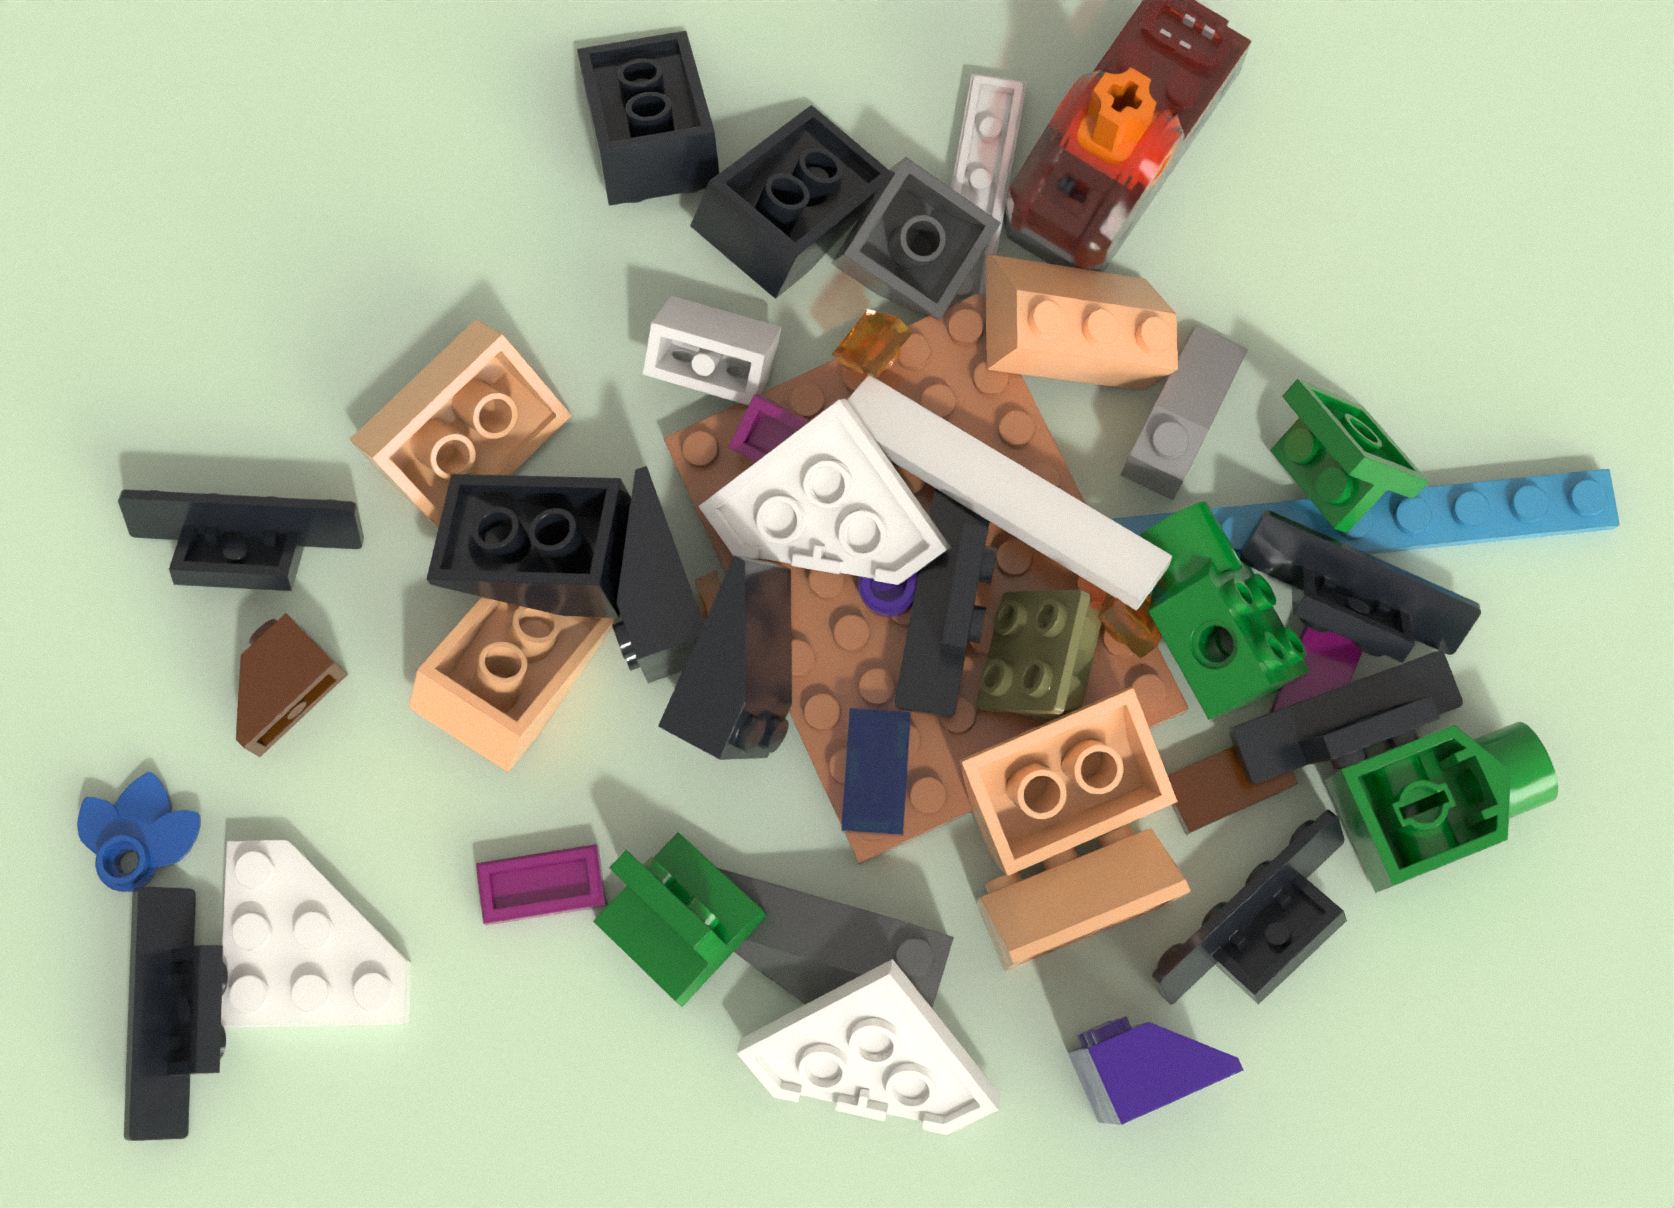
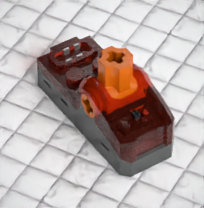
(1122, 133)

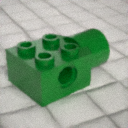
(1219, 616)
(1440, 798)

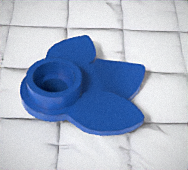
(136, 823)

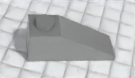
(1184, 412)

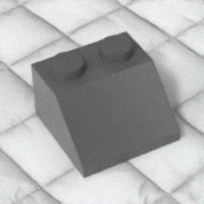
(916, 241)

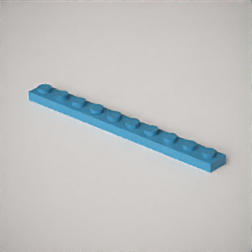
(1444, 514)

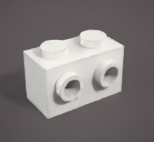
(711, 350)

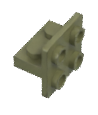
(1040, 654)

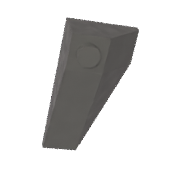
(822, 944)

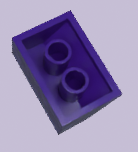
(1143, 1068)

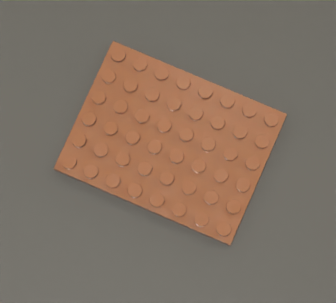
(855, 657)

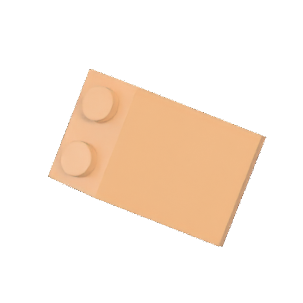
(504, 675)

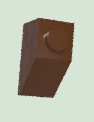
(280, 682)

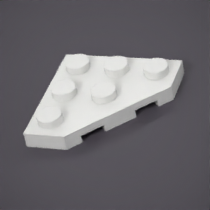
(827, 505)
(302, 947)
(873, 1054)

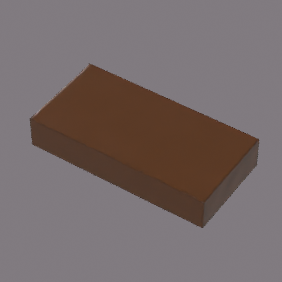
(1219, 789)

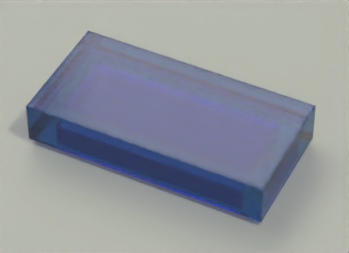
(876, 772)

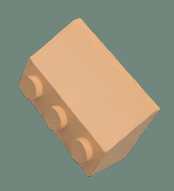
(1077, 325)
(462, 414)
(1066, 782)
(1079, 895)

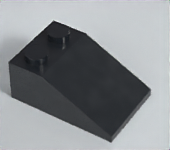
(649, 117)
(788, 200)
(534, 541)
(654, 591)
(740, 667)

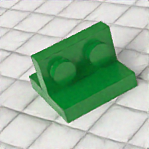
(1342, 456)
(678, 916)

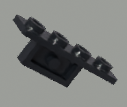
(239, 537)
(1357, 593)
(945, 611)
(1348, 719)
(1266, 925)
(170, 1013)

